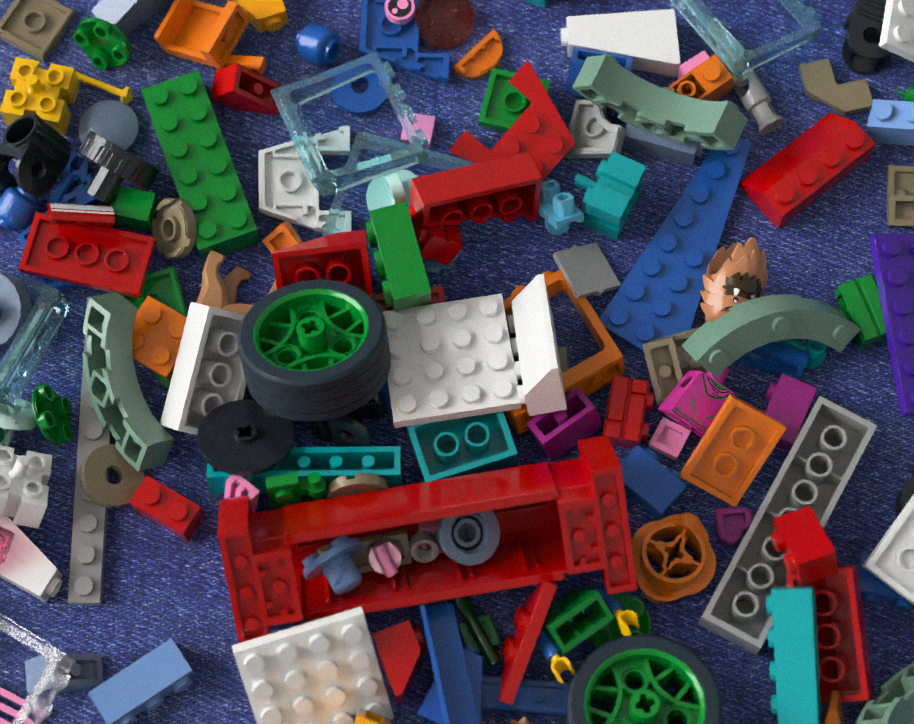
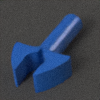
(70, 178)

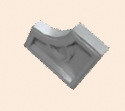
(593, 132)

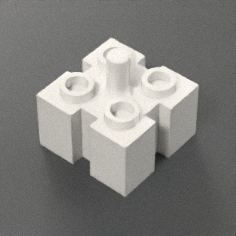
(24, 486)

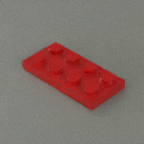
(88, 256)

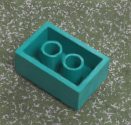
(462, 446)

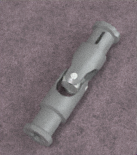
(756, 99)

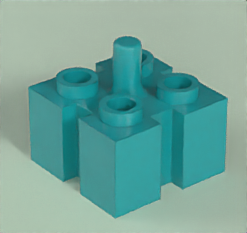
(612, 194)

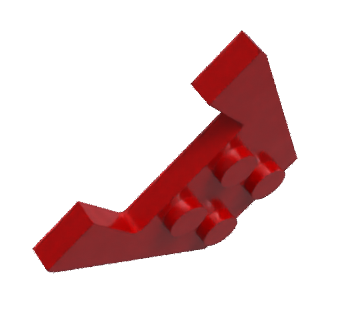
(535, 131)

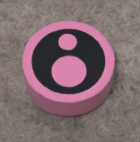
(400, 11)

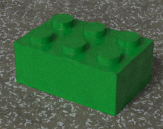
(398, 257)

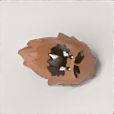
(733, 278)

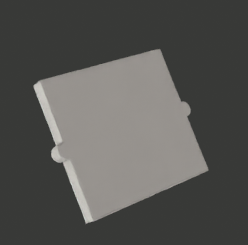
(586, 270)

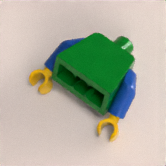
(575, 619)

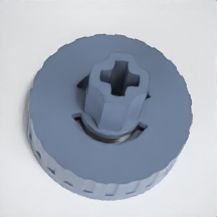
(15, 307)

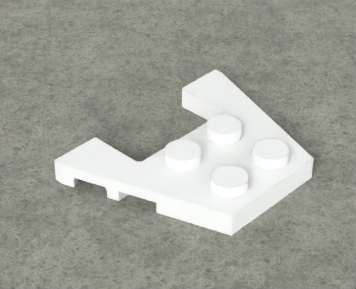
(286, 187)

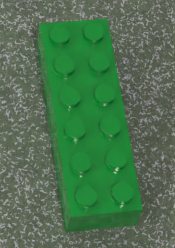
(201, 164)

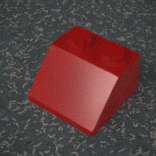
(401, 657)

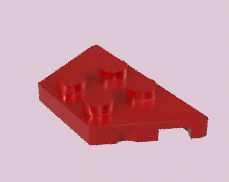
(520, 646)

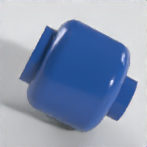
(318, 44)
(17, 209)

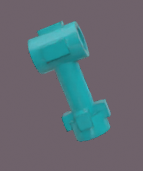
(815, 349)

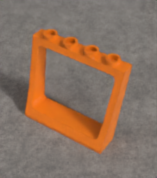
(589, 374)

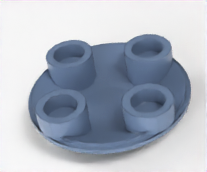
(111, 121)

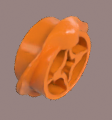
(685, 529)

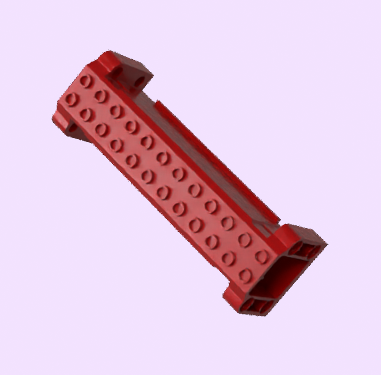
(548, 515)

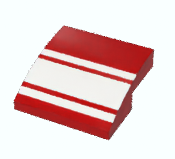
(81, 215)

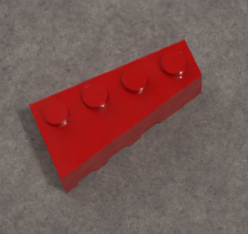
(478, 192)

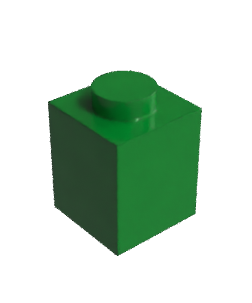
(135, 208)

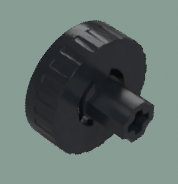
(115, 167)

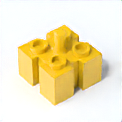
(41, 93)

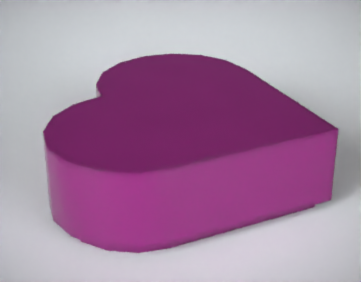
(731, 524)

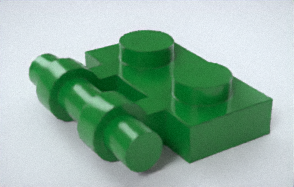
(290, 490)

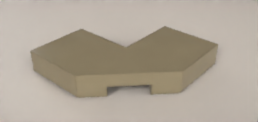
(844, 98)

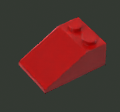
(330, 257)

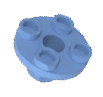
(336, 564)

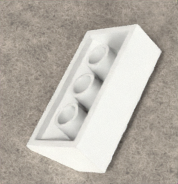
(537, 350)
(205, 369)

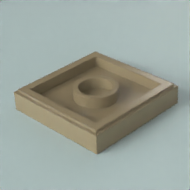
(36, 26)

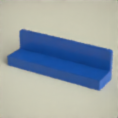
(449, 664)

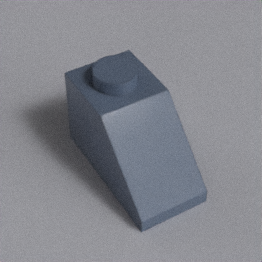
(84, 674)

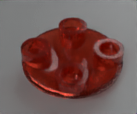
(444, 21)

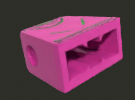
(696, 400)

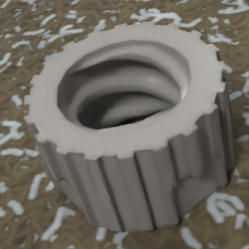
(425, 555)

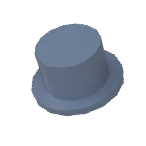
(469, 537)

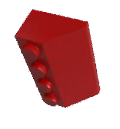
(807, 168)
(841, 635)

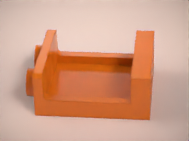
(202, 31)

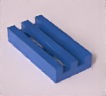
(777, 360)

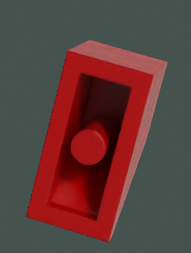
(244, 90)

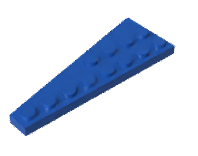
(667, 279)

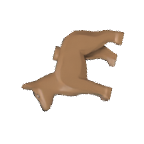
(223, 292)

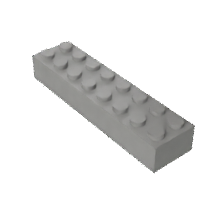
(810, 476)

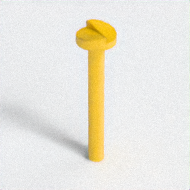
(125, 94)

